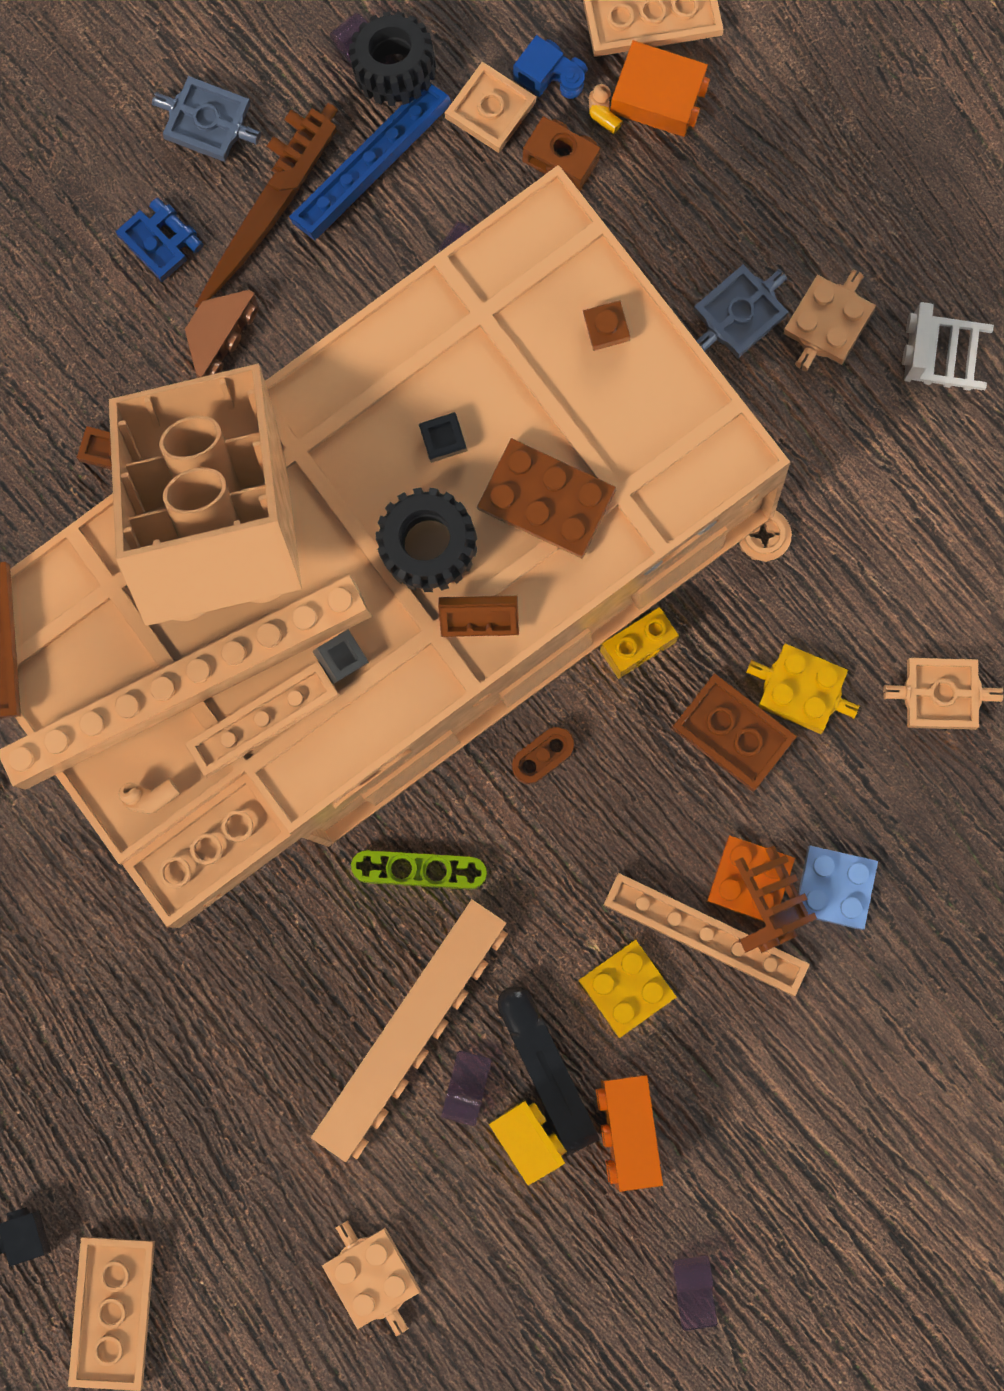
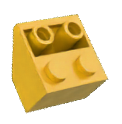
(527, 1142)

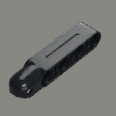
(546, 1069)

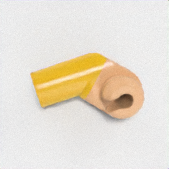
(600, 109)

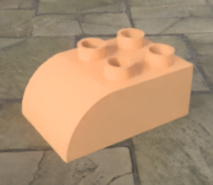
(201, 496)

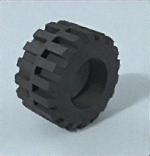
(392, 36)
(416, 509)

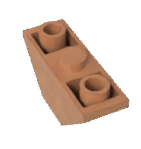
(217, 329)

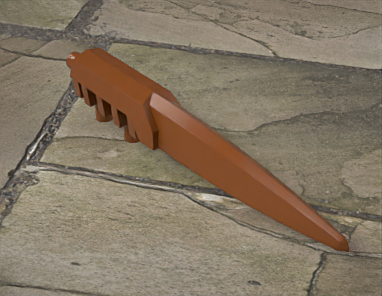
(290, 172)

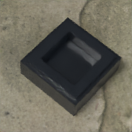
(443, 437)

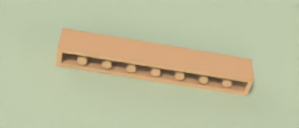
(408, 1032)

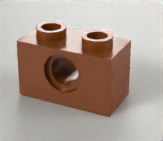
(552, 135)

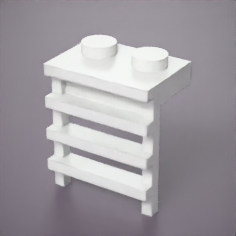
(921, 349)

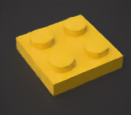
(627, 988)

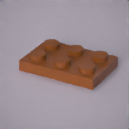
(546, 498)
(734, 732)

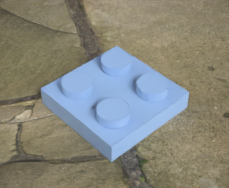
(837, 886)

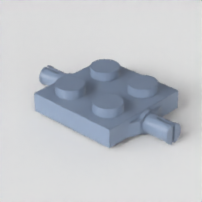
(206, 118)
(741, 310)

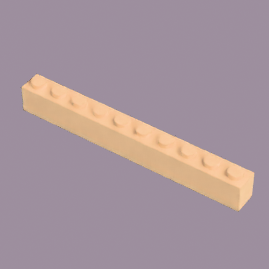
(184, 683)

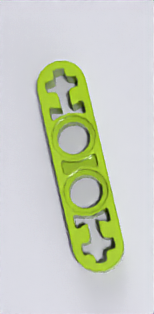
(419, 866)

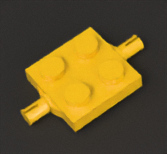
(803, 688)

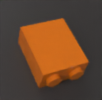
(660, 89)

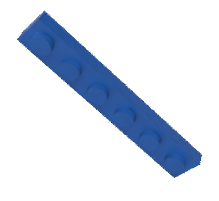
(369, 161)

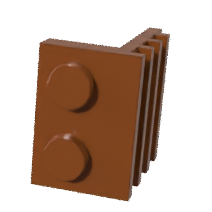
(781, 919)

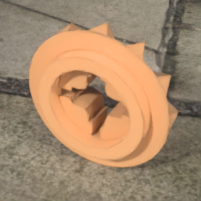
(775, 546)

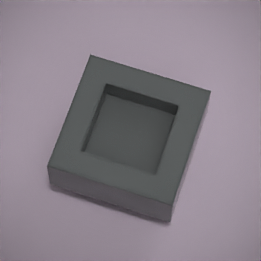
(340, 656)

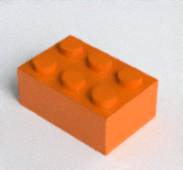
(629, 1133)

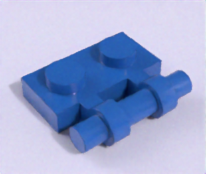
(152, 246)

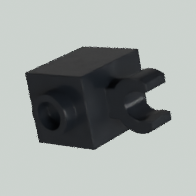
(23, 1237)

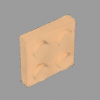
(490, 107)

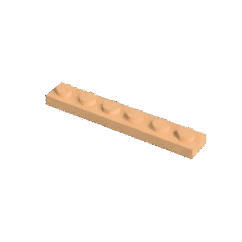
(704, 934)

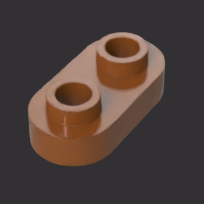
(542, 756)

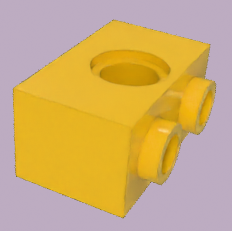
(639, 643)

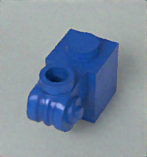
(545, 63)

